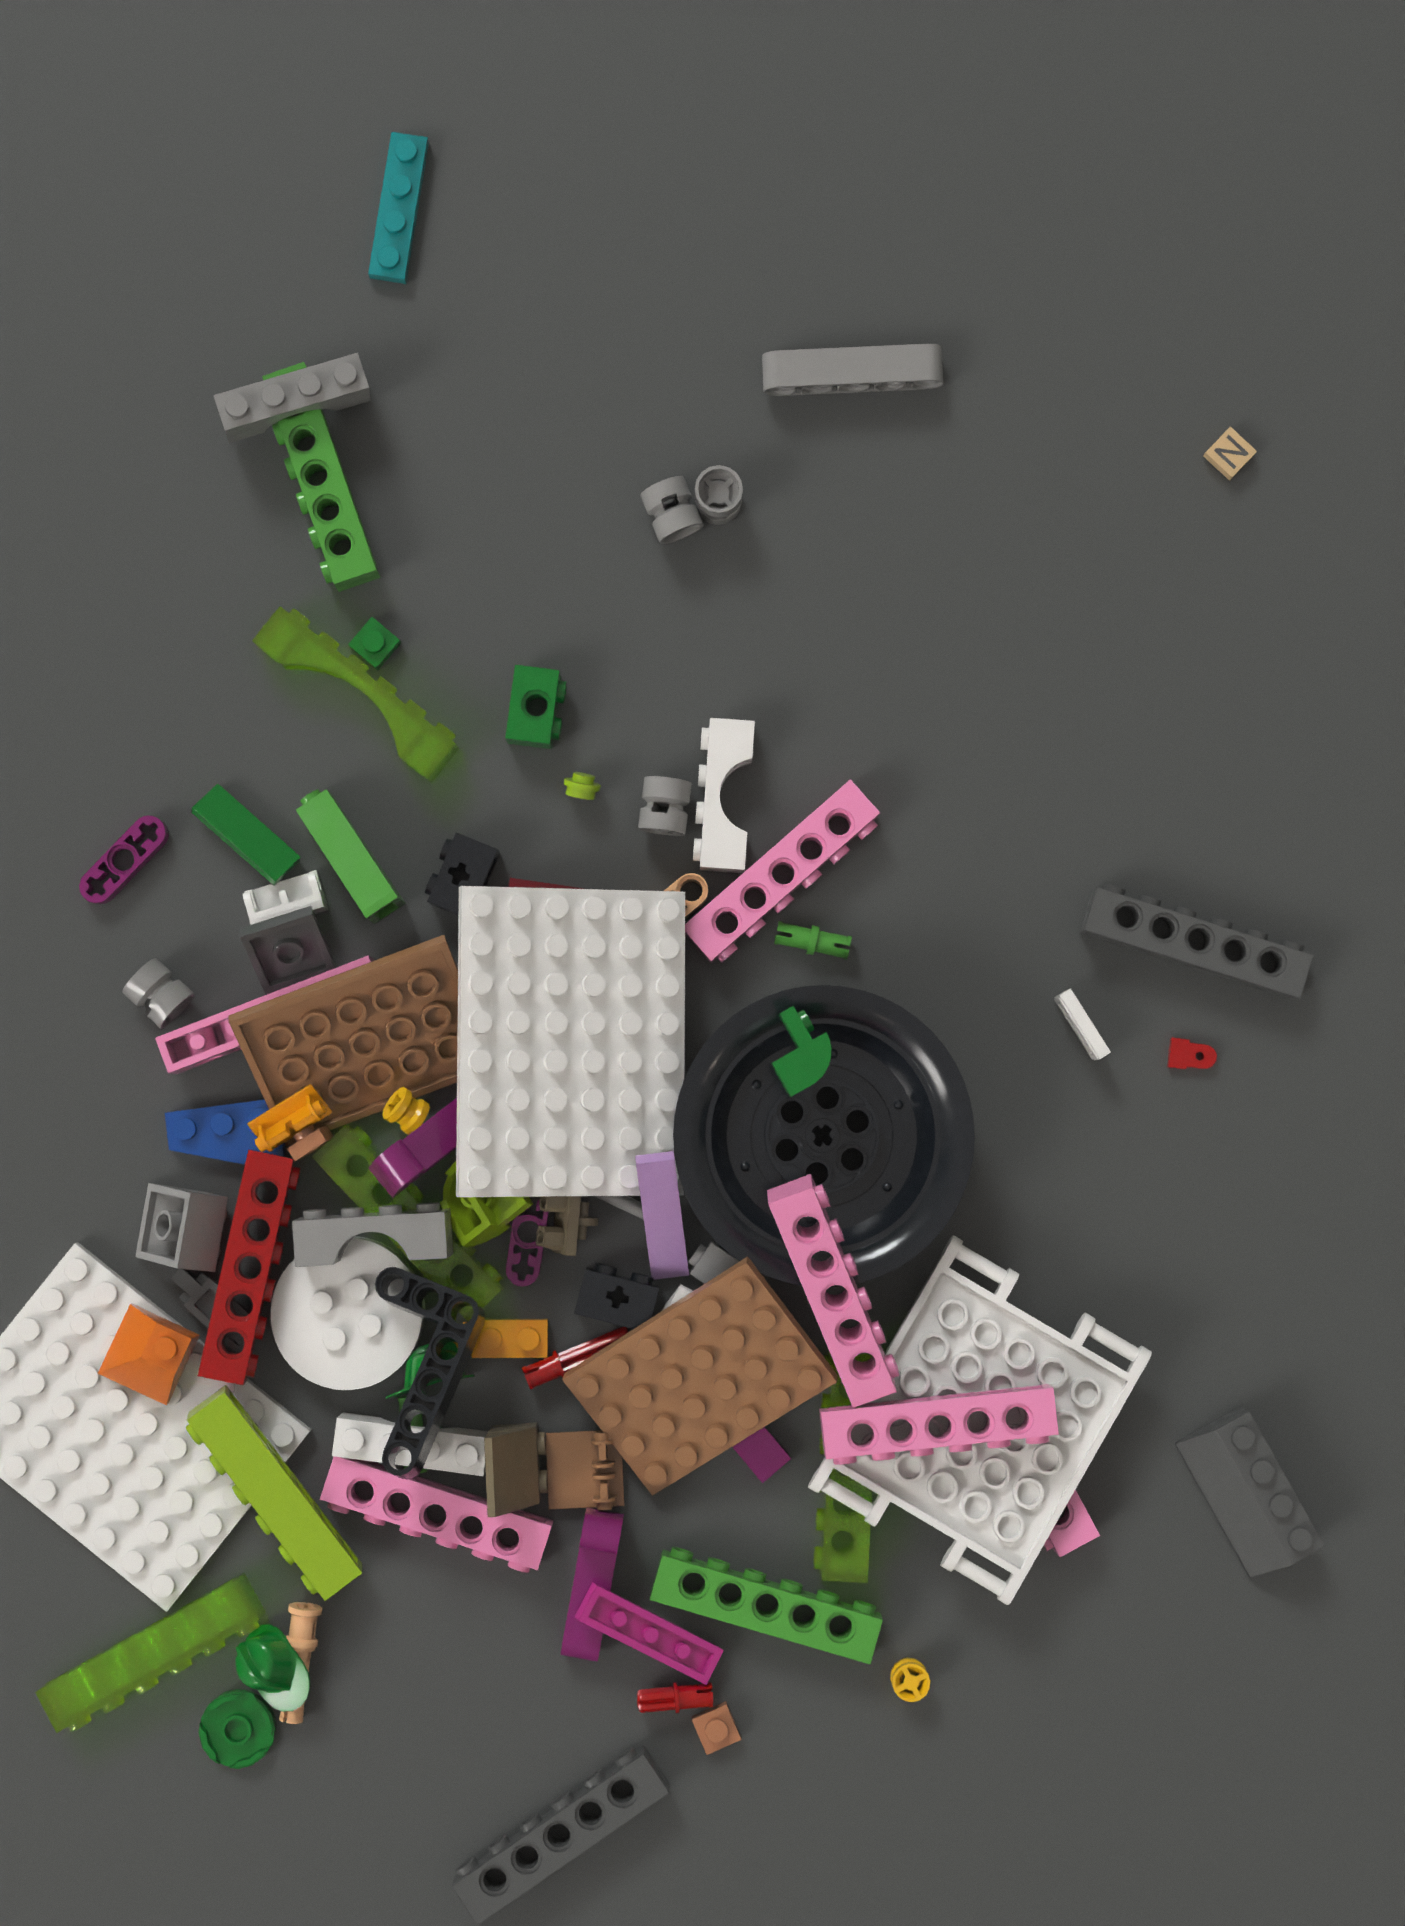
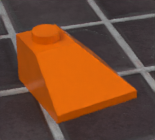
(148, 1354)

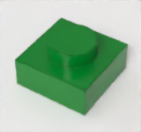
(374, 643)

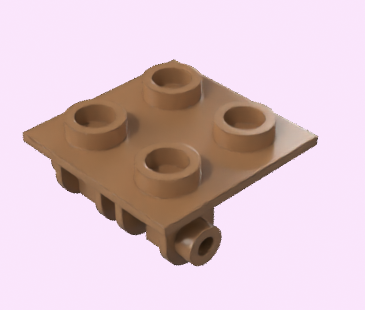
(583, 1471)

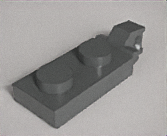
(199, 1300)

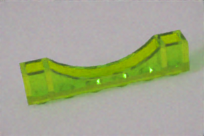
(298, 648)

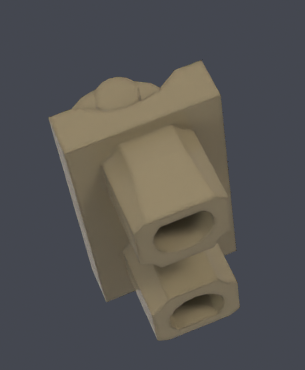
(569, 1223)

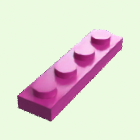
(649, 1633)

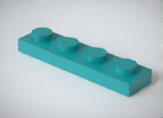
(398, 207)

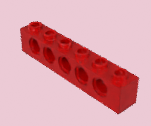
(216, 1360)

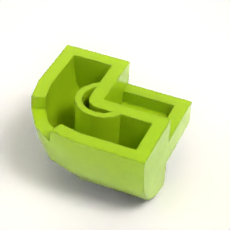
(479, 1218)

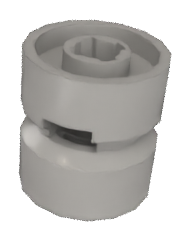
(718, 494)
(677, 521)
(668, 793)
(158, 993)

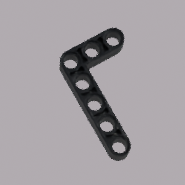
(432, 1365)

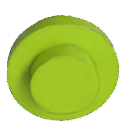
(581, 786)

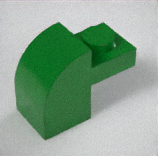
(810, 1059)

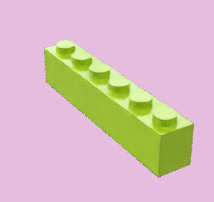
(274, 1493)

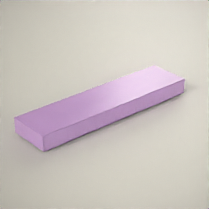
(662, 1215)

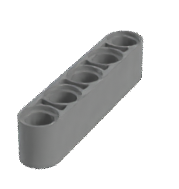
(852, 369)

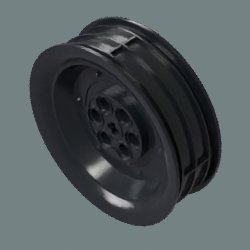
(882, 1064)

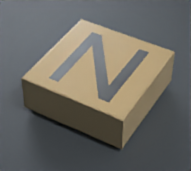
(1229, 453)

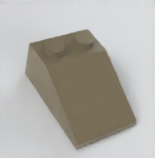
(514, 1467)

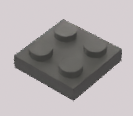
(287, 949)

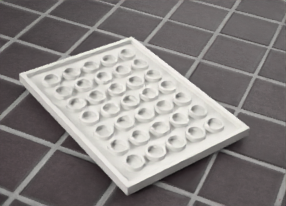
(567, 1038)
(105, 1456)

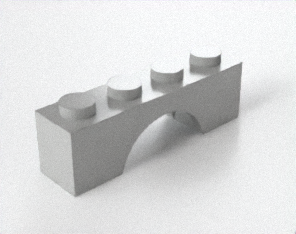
(322, 386)
(420, 1232)

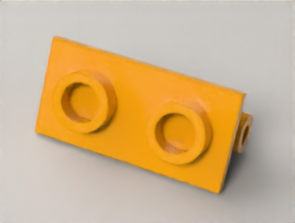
(288, 1118)

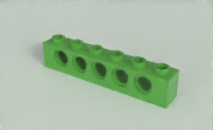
(358, 563)
(855, 1643)

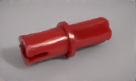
(675, 1698)

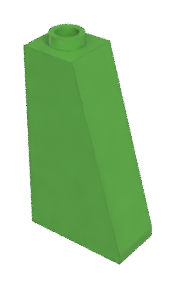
(349, 856)

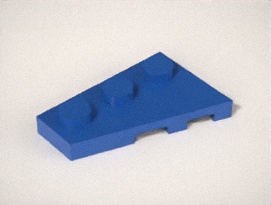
(217, 1131)

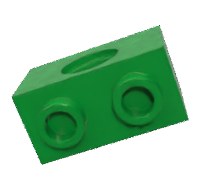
(532, 684)

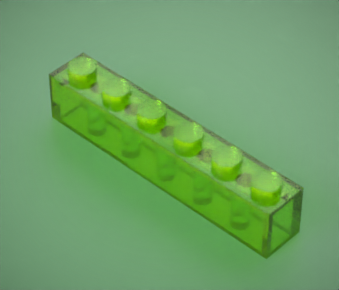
(151, 1652)

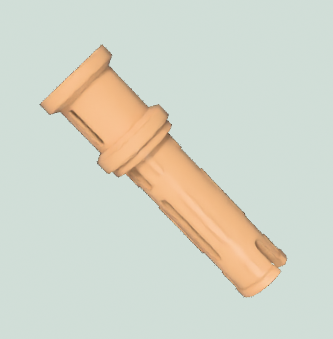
(304, 1642)

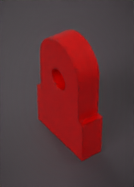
(1183, 1054)

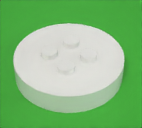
(336, 1323)

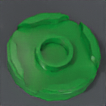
(237, 1728)

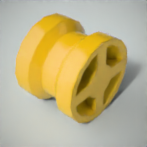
(405, 1110)
(913, 1686)

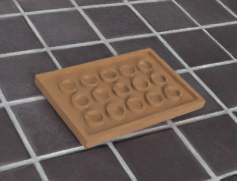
(359, 1034)
(700, 1376)

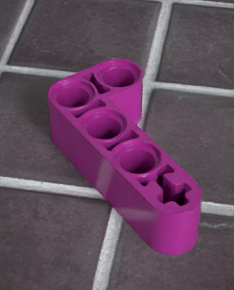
(418, 1152)
(594, 1564)

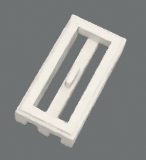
(1082, 1025)

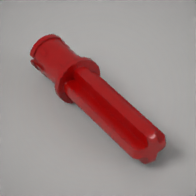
(560, 1363)

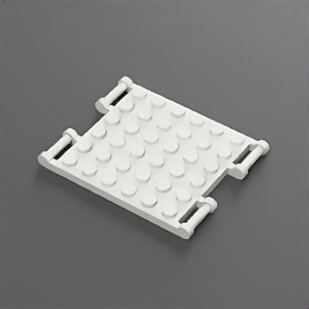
(989, 1497)

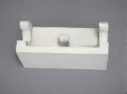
(285, 897)

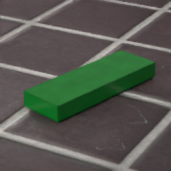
(245, 834)

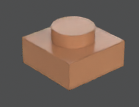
(309, 1141)
(716, 1728)

